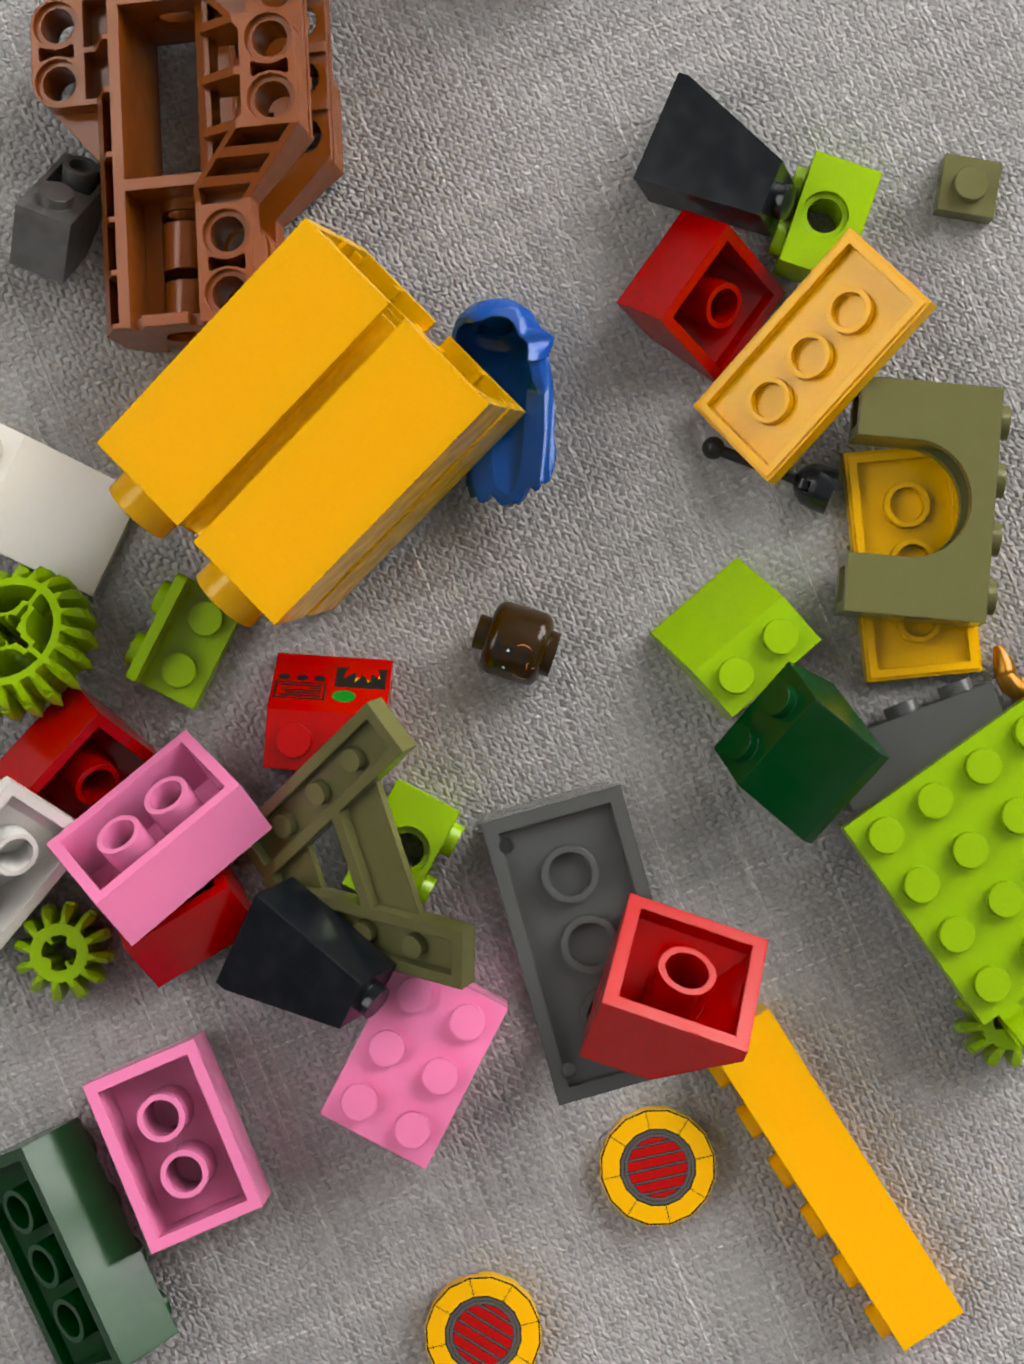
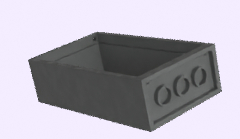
(564, 886)

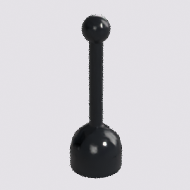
(811, 485)

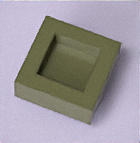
(967, 188)

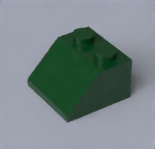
(801, 751)

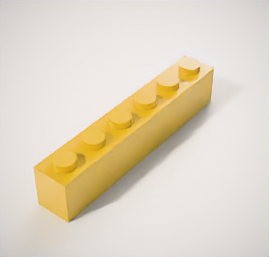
(838, 1186)

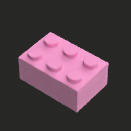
(159, 836)
(414, 1064)
(177, 1142)

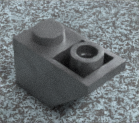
(58, 219)

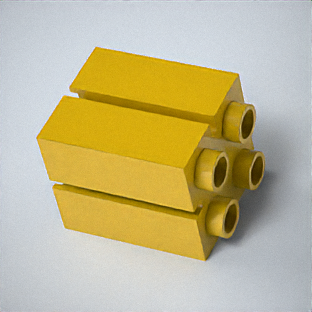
(304, 430)

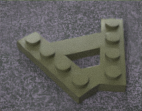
(346, 790)

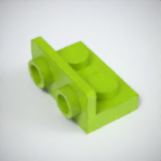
(181, 644)

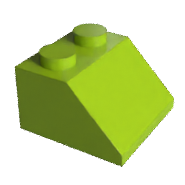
(734, 637)

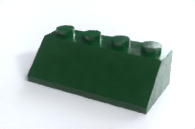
(78, 1252)

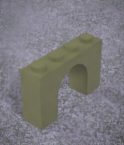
(963, 433)

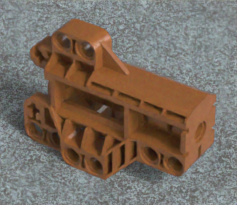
(250, 150)

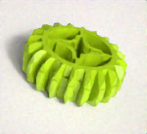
(58, 630)

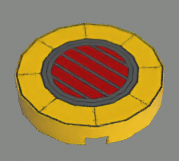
(657, 1166)
(483, 1322)

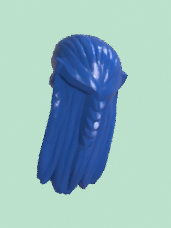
(516, 355)

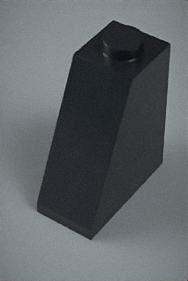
(713, 164)
(305, 959)

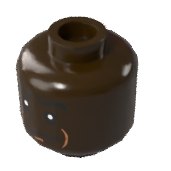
(516, 643)

